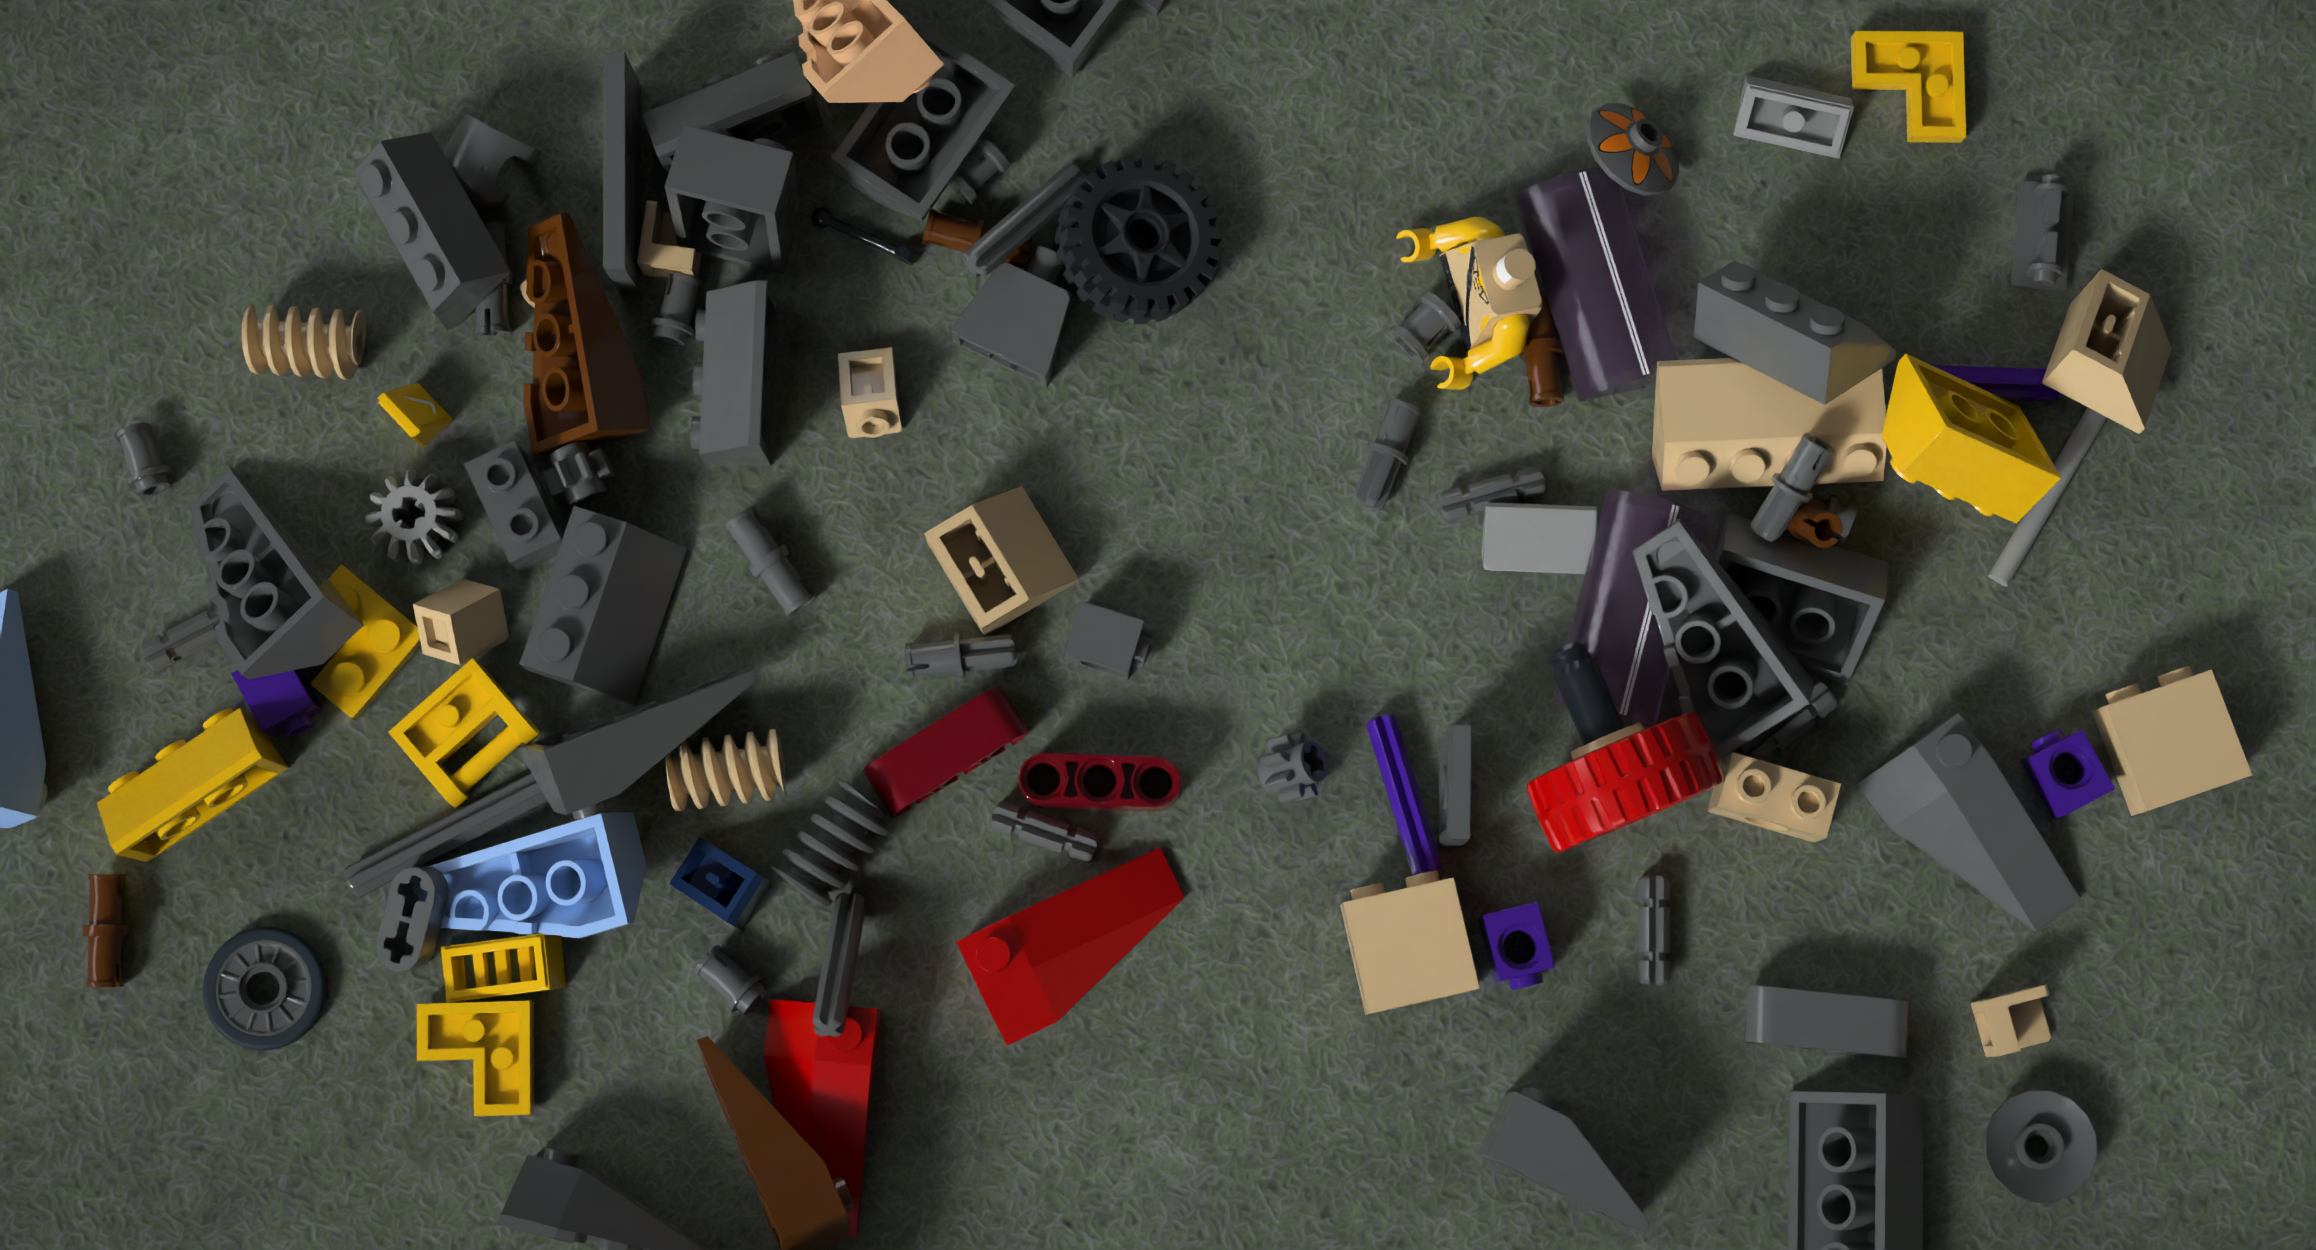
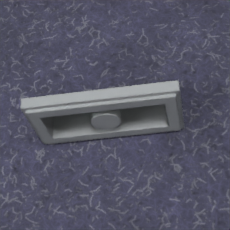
(1793, 116)
(1537, 537)

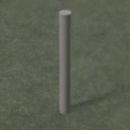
(2033, 521)

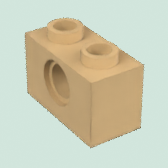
(1775, 798)

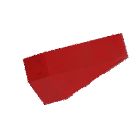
(1058, 949)
(825, 1086)

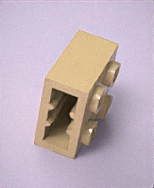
(2170, 740)
(1408, 943)

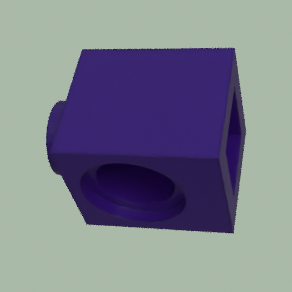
(280, 702)
(2090, 776)
(1523, 920)

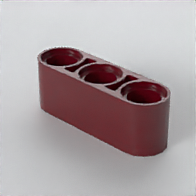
(945, 749)
(1074, 769)

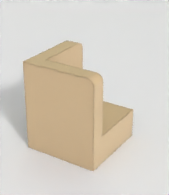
(659, 247)
(461, 621)
(2012, 1021)

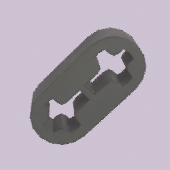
(412, 919)

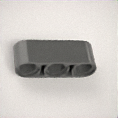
(1827, 1021)

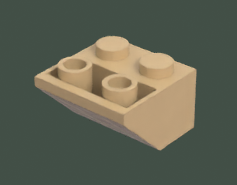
(2111, 351)
(1000, 558)

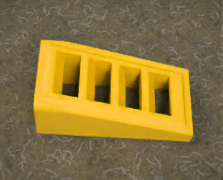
(548, 963)

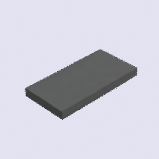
(621, 173)

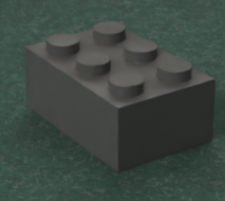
(734, 197)

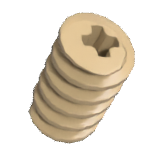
(303, 345)
(726, 771)

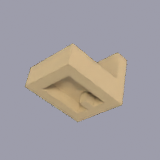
(869, 393)

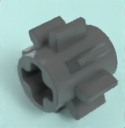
(578, 474)
(1292, 767)

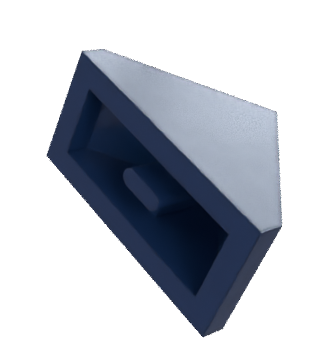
(720, 883)

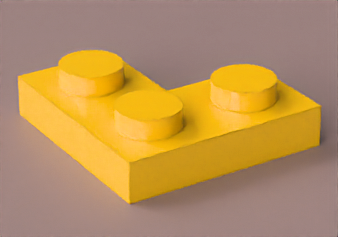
(1926, 67)
(371, 654)
(496, 1039)

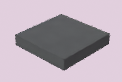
(1454, 786)

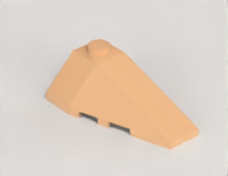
(862, 51)

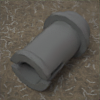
(677, 310)
(143, 459)
(731, 981)

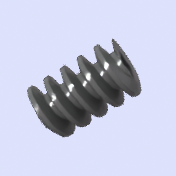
(833, 845)

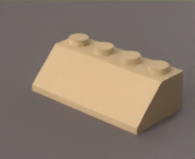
(1738, 427)

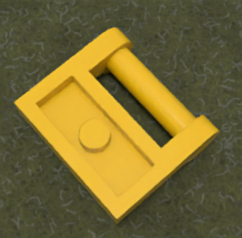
(451, 719)

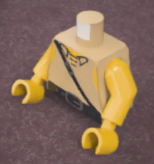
(1489, 288)

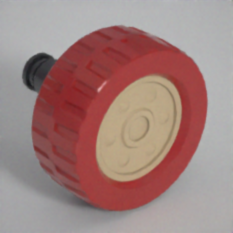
(1620, 769)

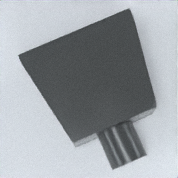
(1018, 317)

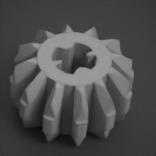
(427, 529)

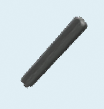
(445, 835)

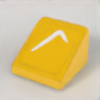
(415, 412)

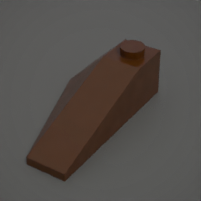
(582, 364)
(793, 1182)

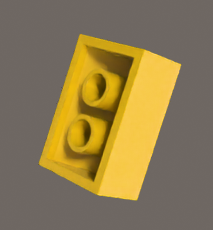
(1964, 442)
(189, 785)

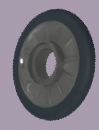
(229, 995)

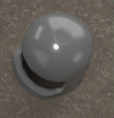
(477, 156)

